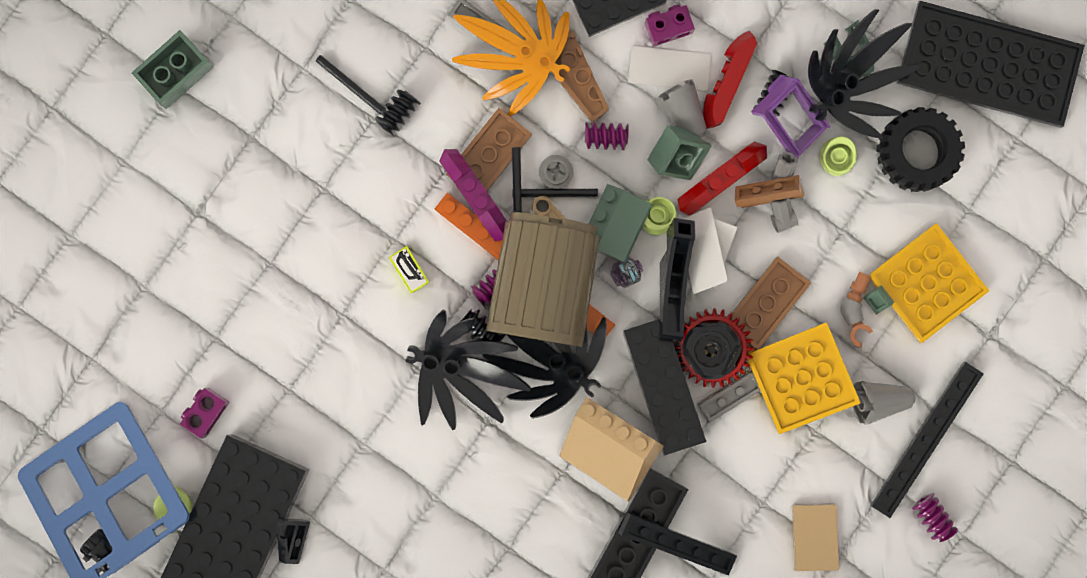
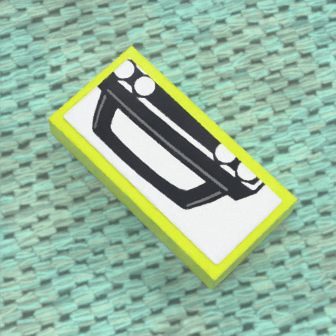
(409, 269)

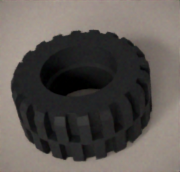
(947, 142)

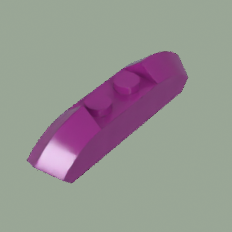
(474, 193)

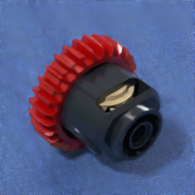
(704, 339)

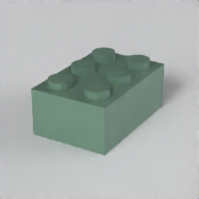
(172, 69)

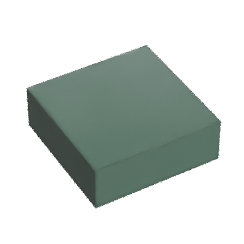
(878, 299)

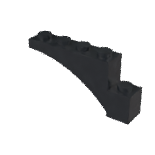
(674, 276)

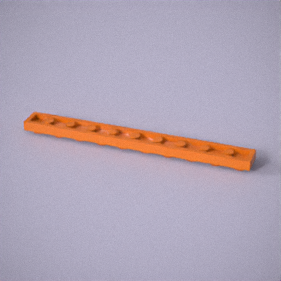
(471, 226)

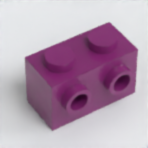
(669, 25)

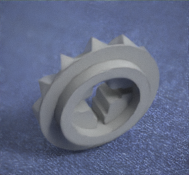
(564, 167)

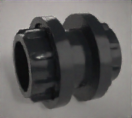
(97, 548)

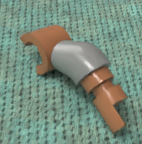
(852, 305)

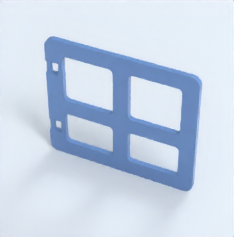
(96, 497)

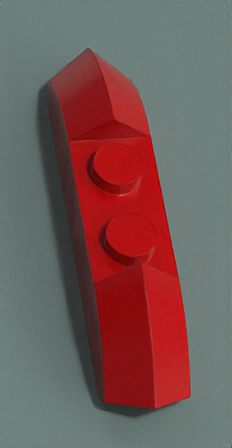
(739, 54)
(722, 178)

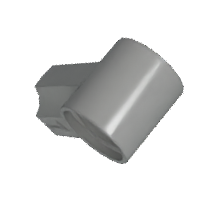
(785, 166)
(783, 215)

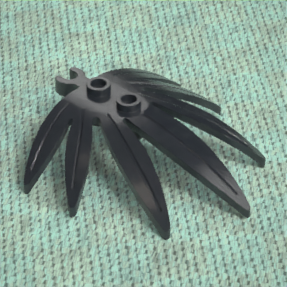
(843, 81)
(445, 361)
(565, 369)

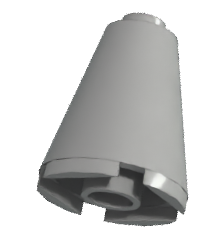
(683, 107)
(881, 401)

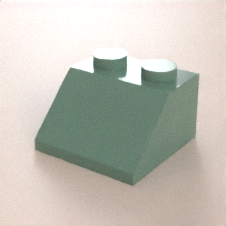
(678, 153)

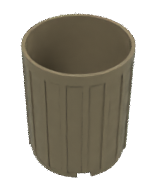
(544, 279)

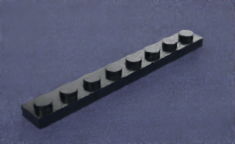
(926, 439)

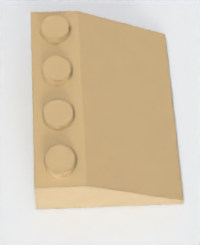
(609, 449)

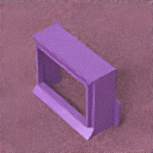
(777, 93)

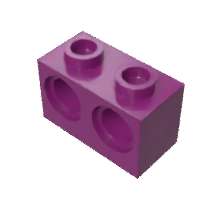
(208, 416)

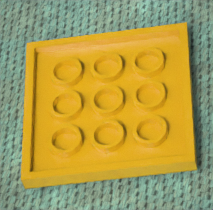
(929, 283)
(803, 378)

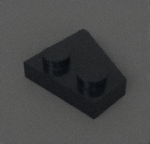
(291, 539)

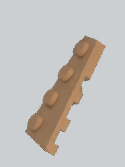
(580, 80)

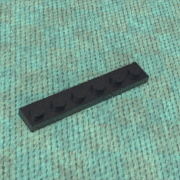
(677, 544)

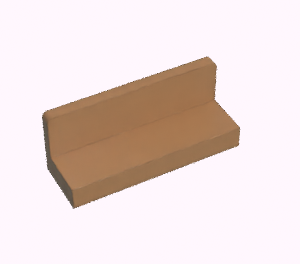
(767, 191)

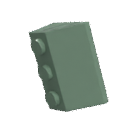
(619, 221)

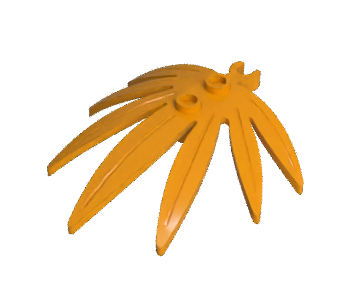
(531, 55)

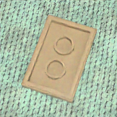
(815, 537)

